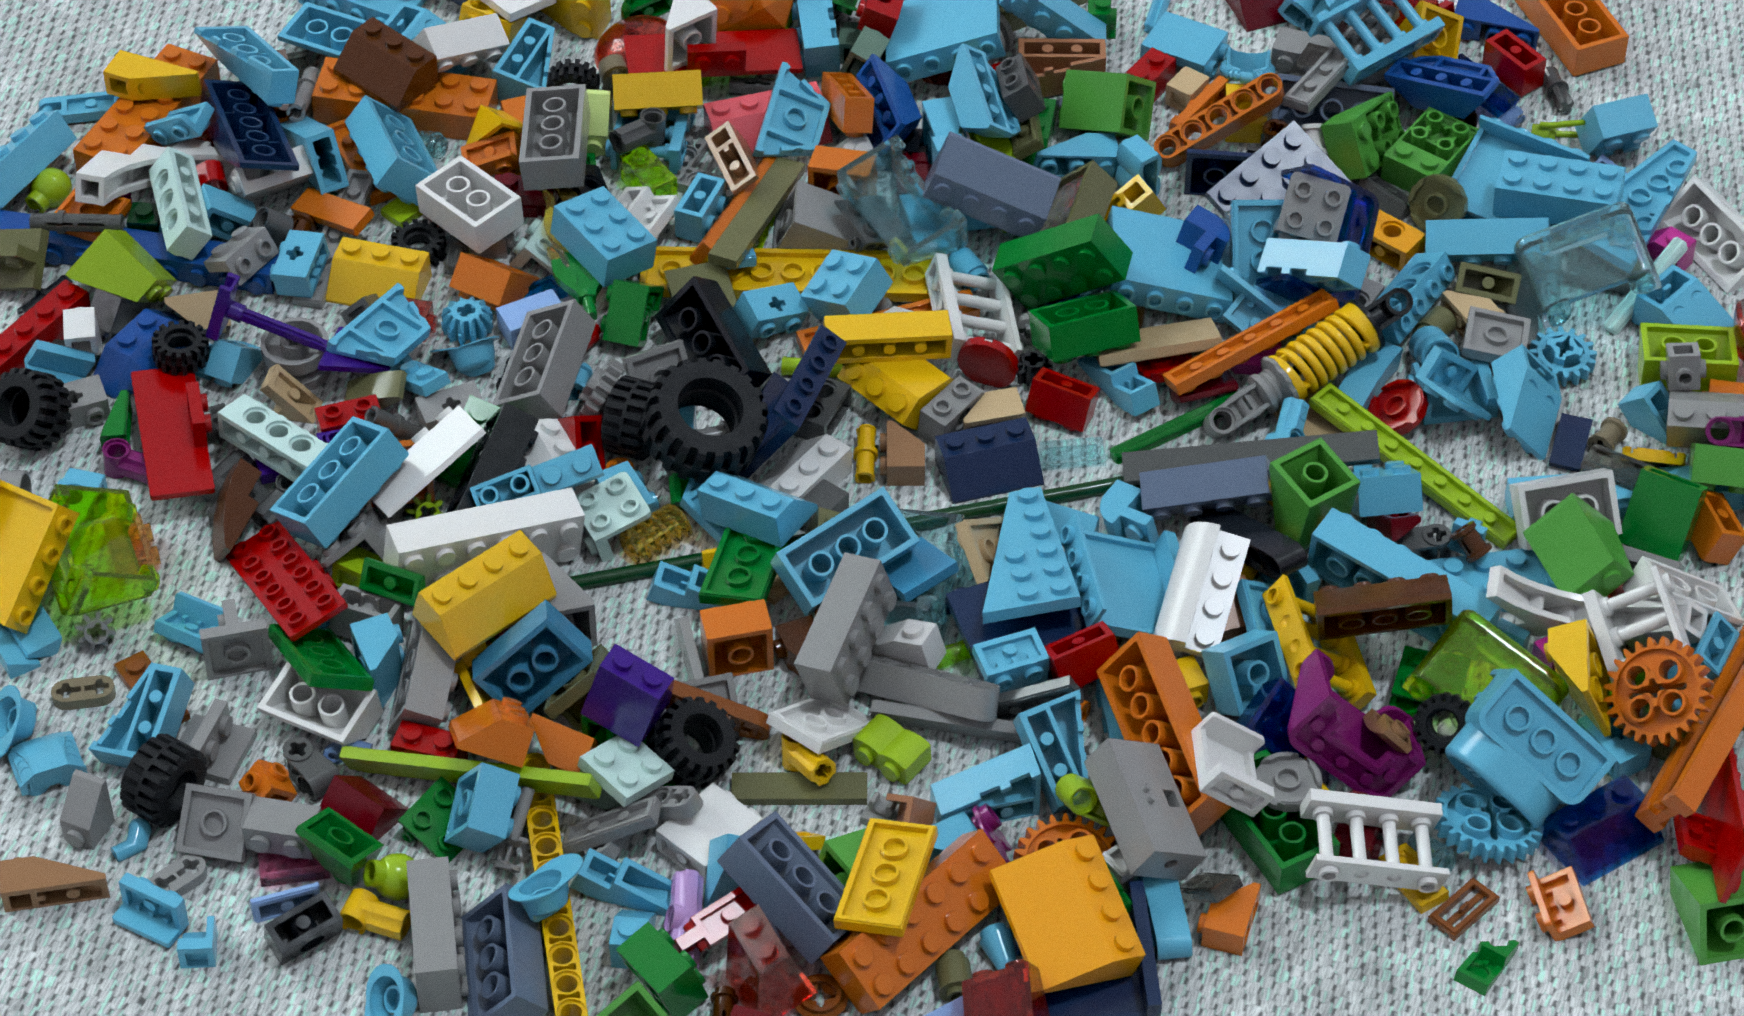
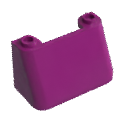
(1339, 741)

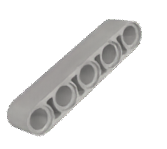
(930, 688)

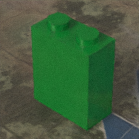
(1662, 513)

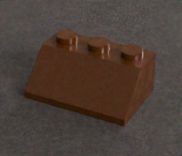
(386, 64)

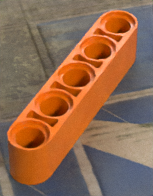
(1227, 108)

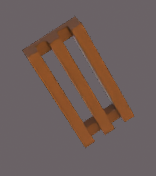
(1446, 926)

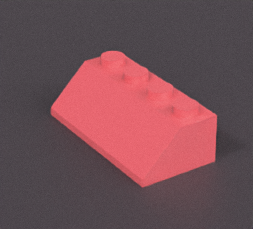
(747, 115)

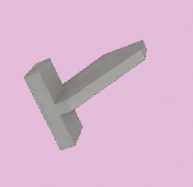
(720, 684)

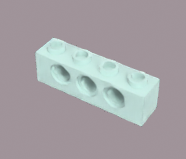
(180, 203)
(268, 436)

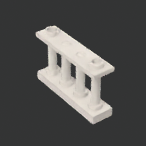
(943, 296)
(1612, 638)
(1380, 812)

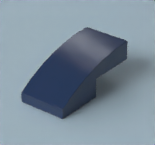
(1570, 442)

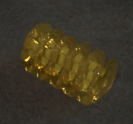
(655, 533)

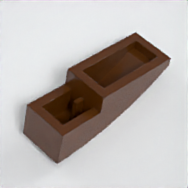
(233, 507)

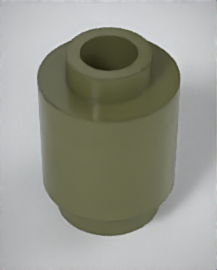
(1438, 317)
(950, 972)

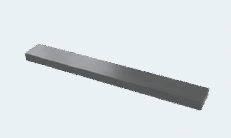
(1350, 447)

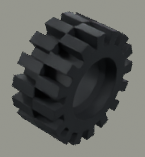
(573, 73)
(421, 233)
(180, 335)
(1424, 719)

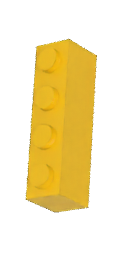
(892, 336)

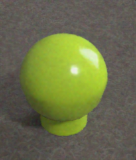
(49, 189)
(388, 876)

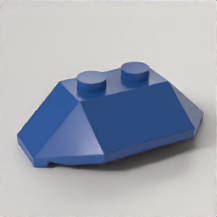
(1443, 83)
(893, 104)
(131, 350)

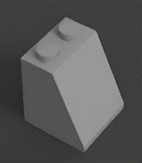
(811, 221)
(573, 601)

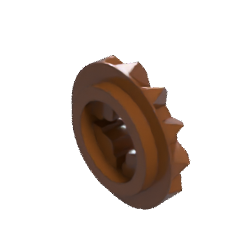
(831, 990)

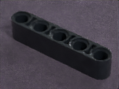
(1268, 549)

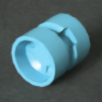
(1424, 340)

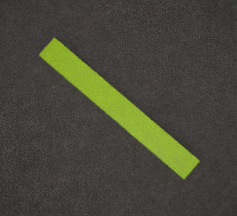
(1435, 479)
(433, 767)

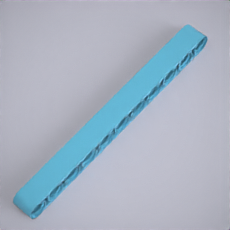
(1163, 896)

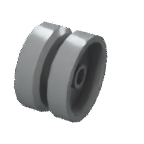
(294, 357)

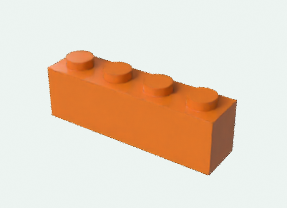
(850, 103)

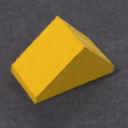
(491, 123)

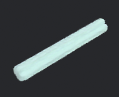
(1624, 310)

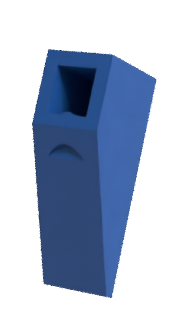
(1482, 12)

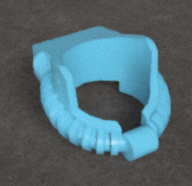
(1246, 66)

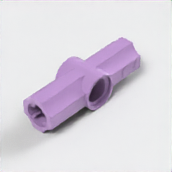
(685, 902)

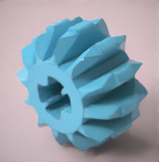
(467, 320)

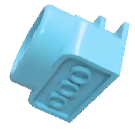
(1526, 749)

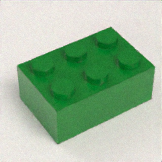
(1084, 326)

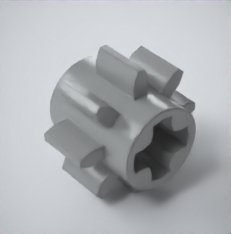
(100, 635)

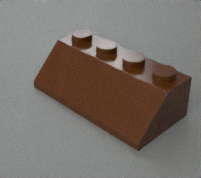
(1383, 606)

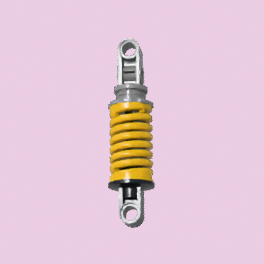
(1311, 360)

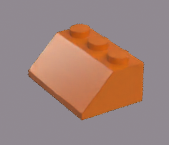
(495, 731)

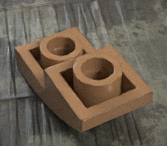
(1390, 731)

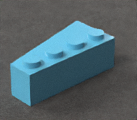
(817, 36)

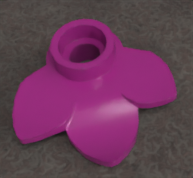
(987, 819)

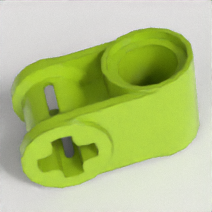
(1085, 802)

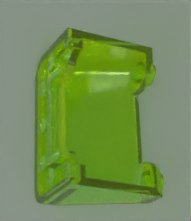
(99, 559)
(1469, 653)

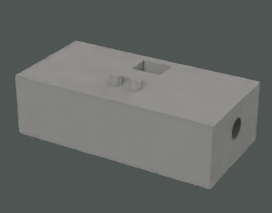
(1145, 809)

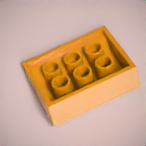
(1068, 915)

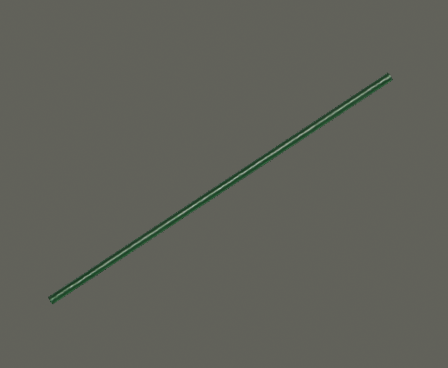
(970, 511)

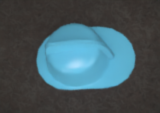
(474, 357)
(16, 718)
(547, 887)
(389, 993)

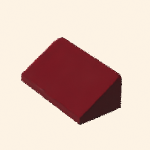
(1212, 387)
(1394, 525)

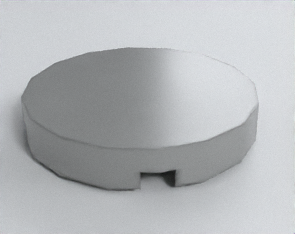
(1290, 778)

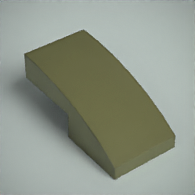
(387, 386)

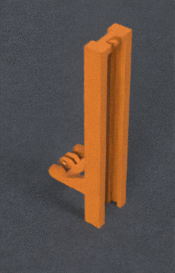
(1699, 757)

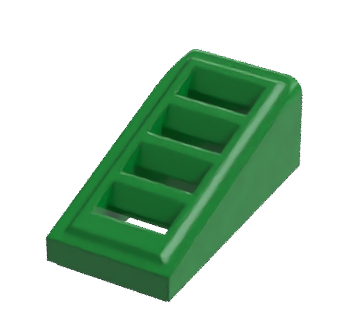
(119, 420)

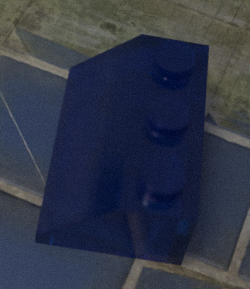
(1600, 831)

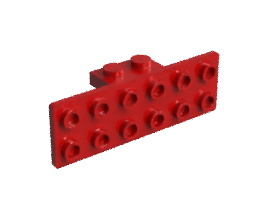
(732, 54)
(173, 433)
(286, 580)
(1719, 831)

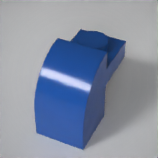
(1204, 236)

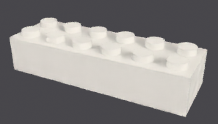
(450, 539)

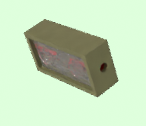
(1081, 195)

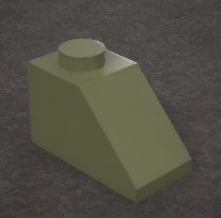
(1488, 282)

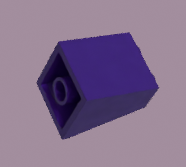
(628, 695)

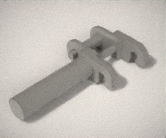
(515, 839)

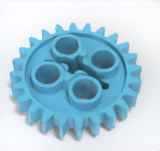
(1485, 826)

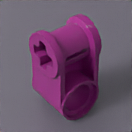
(1736, 431)

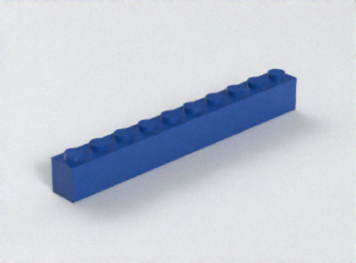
(68, 249)

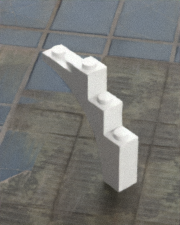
(116, 174)
(1545, 607)

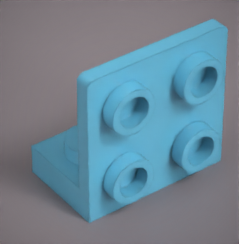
(1013, 660)

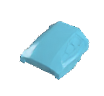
(45, 762)

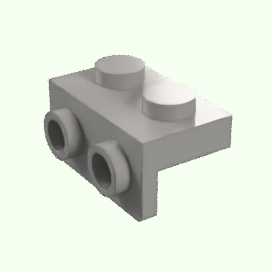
(243, 253)

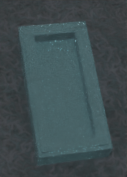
(1072, 453)

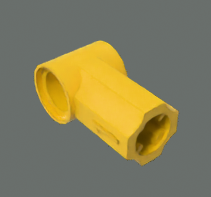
(798, 758)
(365, 912)

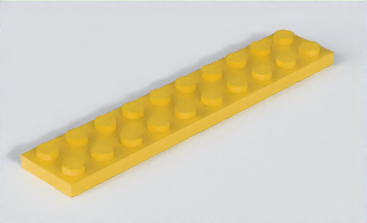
(785, 266)

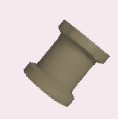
(1610, 434)

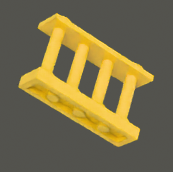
(1295, 636)

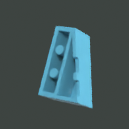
(525, 60)
(1005, 783)

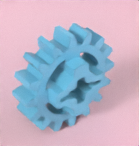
(1565, 354)

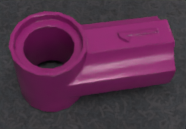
(122, 461)

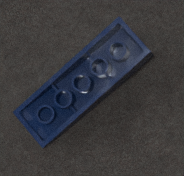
(246, 128)

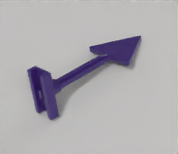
(226, 308)

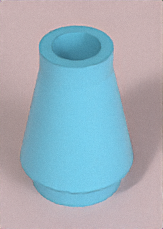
(998, 944)

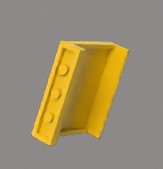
(30, 547)

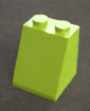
(123, 268)

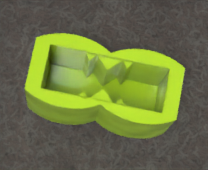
(891, 749)

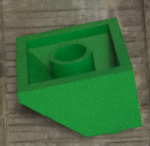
(339, 845)

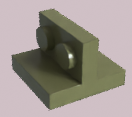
(22, 258)
(572, 695)

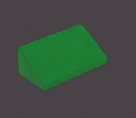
(391, 581)

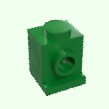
(1102, 10)

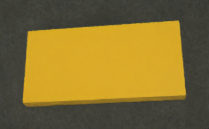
(885, 877)

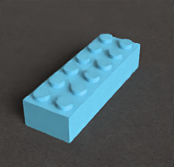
(1353, 553)

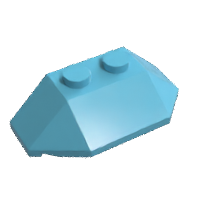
(978, 96)

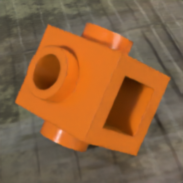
(268, 781)

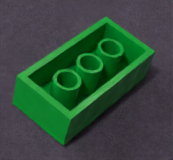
(1062, 261)
(1277, 841)

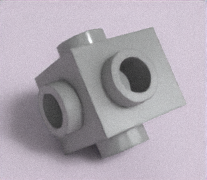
(1683, 366)

